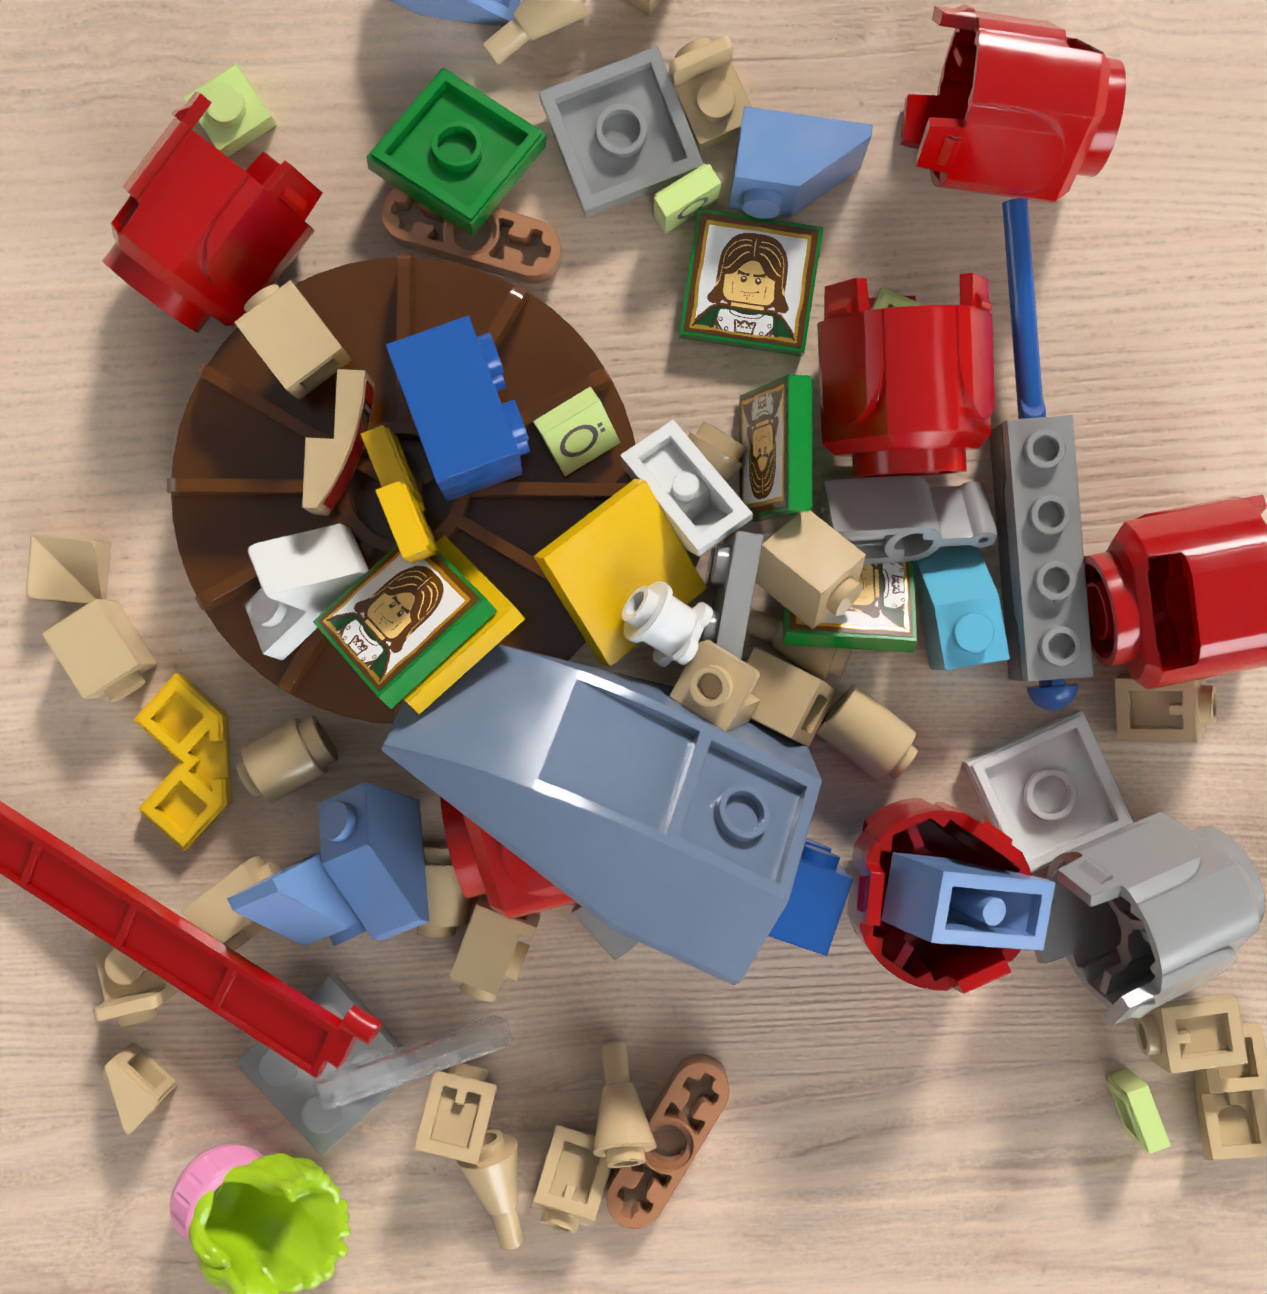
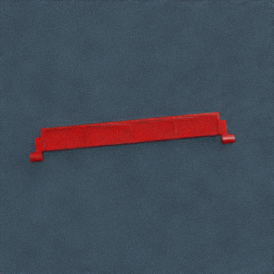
(178, 949)

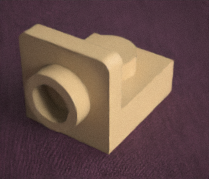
(709, 90)
(718, 687)
(1165, 712)
(127, 987)
(1194, 1034)
(457, 1114)
(570, 1181)

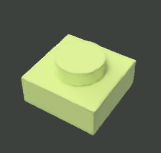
(235, 111)

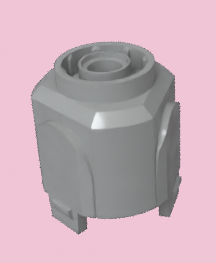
(1151, 912)

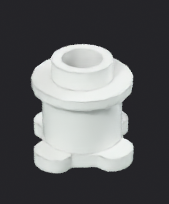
(665, 623)

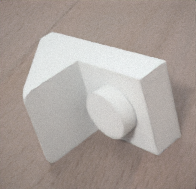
(687, 488)
(299, 582)

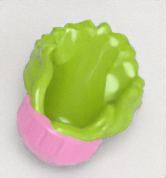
(260, 1220)

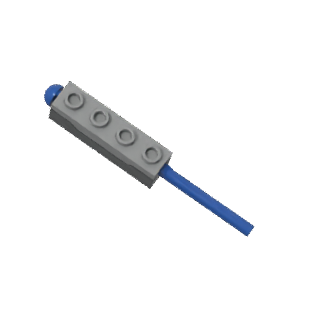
(1038, 507)

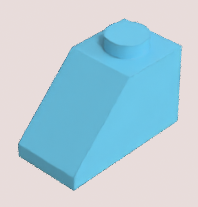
(959, 609)

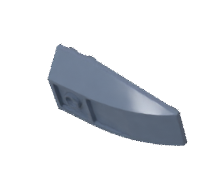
(623, 799)

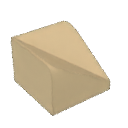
(67, 569)
(136, 1085)

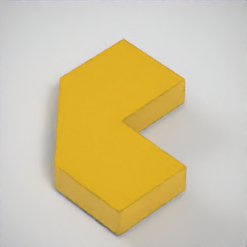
(399, 495)
(198, 737)

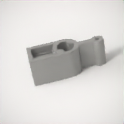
(904, 517)

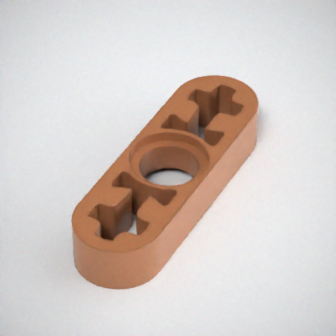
(521, 232)
(705, 1109)

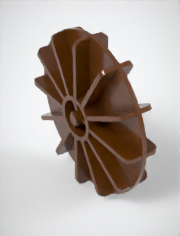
(245, 456)

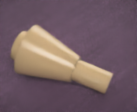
(532, 21)
(813, 660)
(621, 1123)
(497, 1185)

